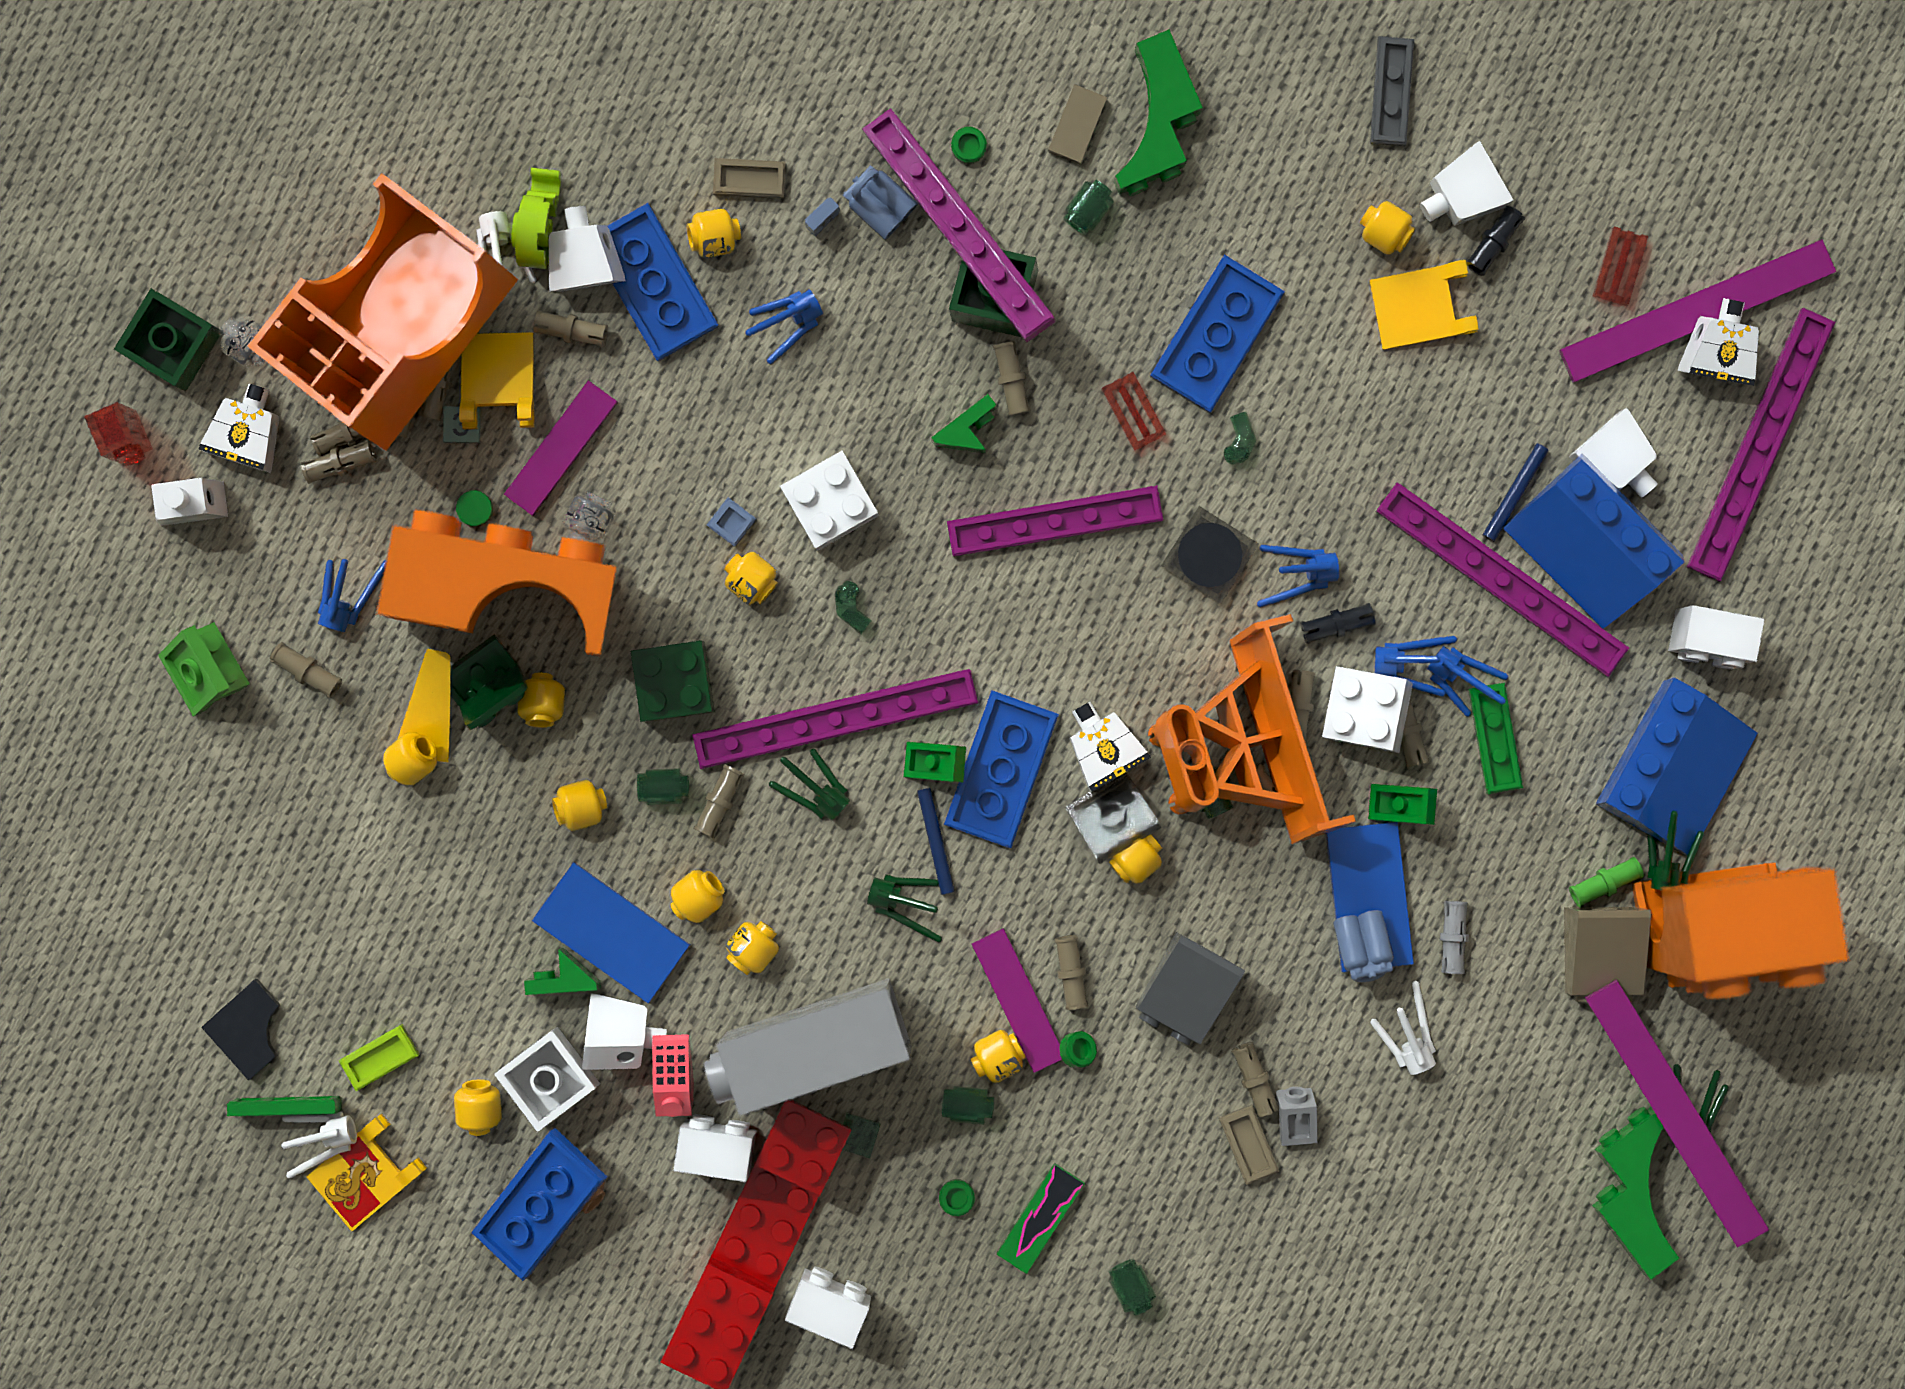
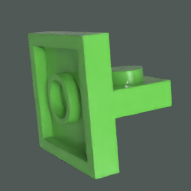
(202, 667)

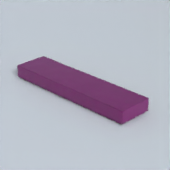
(560, 448)
(1018, 999)

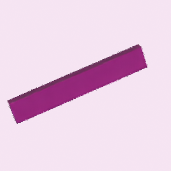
(1055, 521)

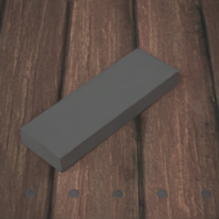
(1391, 91)

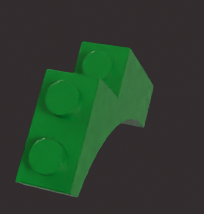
(1170, 104)
(1628, 1206)

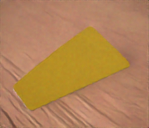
(430, 703)

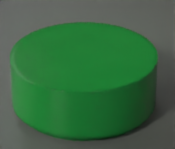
(968, 145)
(474, 508)
(1078, 1049)
(956, 1197)

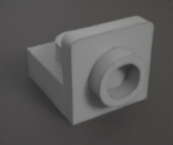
(1297, 1116)

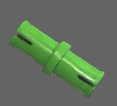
(1606, 882)

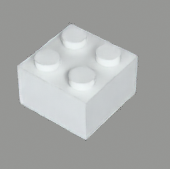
(829, 500)
(1715, 635)
(1367, 709)
(547, 1079)
(715, 1148)
(829, 1306)

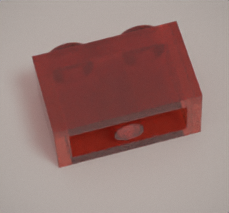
(119, 434)

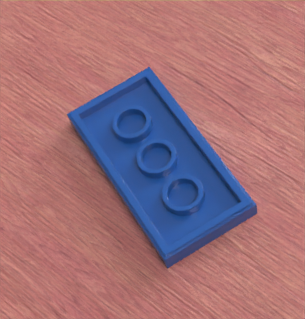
(658, 285)
(1217, 333)
(1001, 769)
(1370, 877)
(611, 932)
(539, 1204)

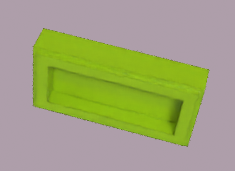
(379, 1057)

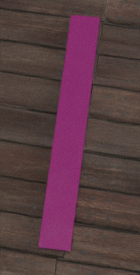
(959, 225)
(1681, 316)
(1760, 444)
(1502, 579)
(835, 718)
(1677, 1113)

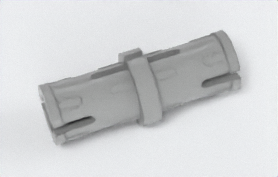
(1454, 937)

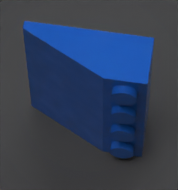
(1594, 542)
(1678, 763)

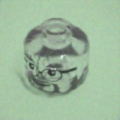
(237, 336)
(589, 518)

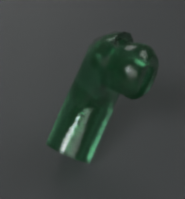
(1243, 442)
(847, 608)

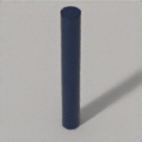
(1515, 492)
(935, 841)

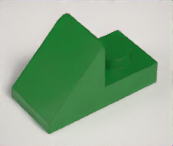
(958, 433)
(935, 761)
(1402, 804)
(572, 978)

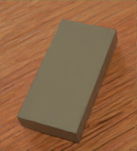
(1077, 124)
(749, 178)
(1248, 1144)

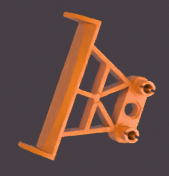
(1277, 731)

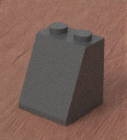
(1188, 990)

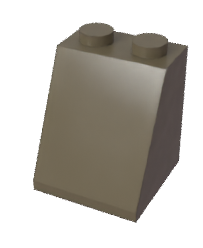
(1605, 947)

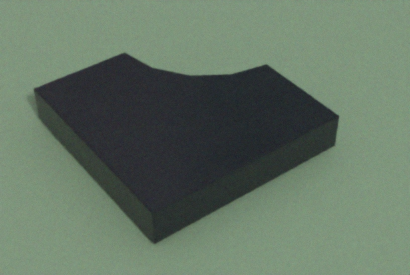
(243, 1029)

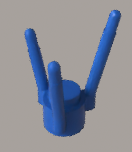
(800, 307)
(1320, 568)
(335, 612)
(1392, 659)
(1450, 668)

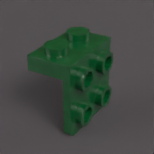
(486, 682)

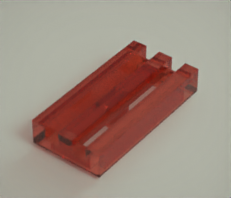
(1628, 237)
(1120, 385)

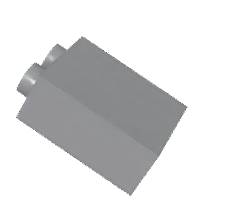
(809, 1048)

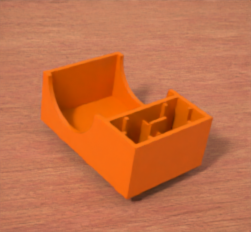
(387, 322)
(450, 579)
(1744, 927)

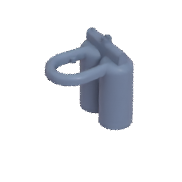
(879, 201)
(1364, 945)

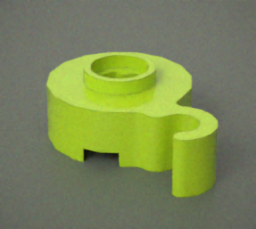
(532, 222)

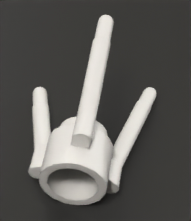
(495, 230)
(1416, 1053)
(337, 1133)

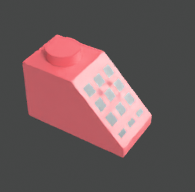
(672, 1075)

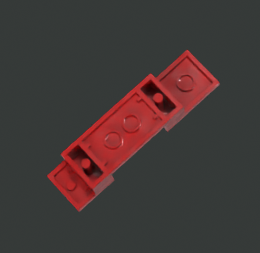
(755, 1245)

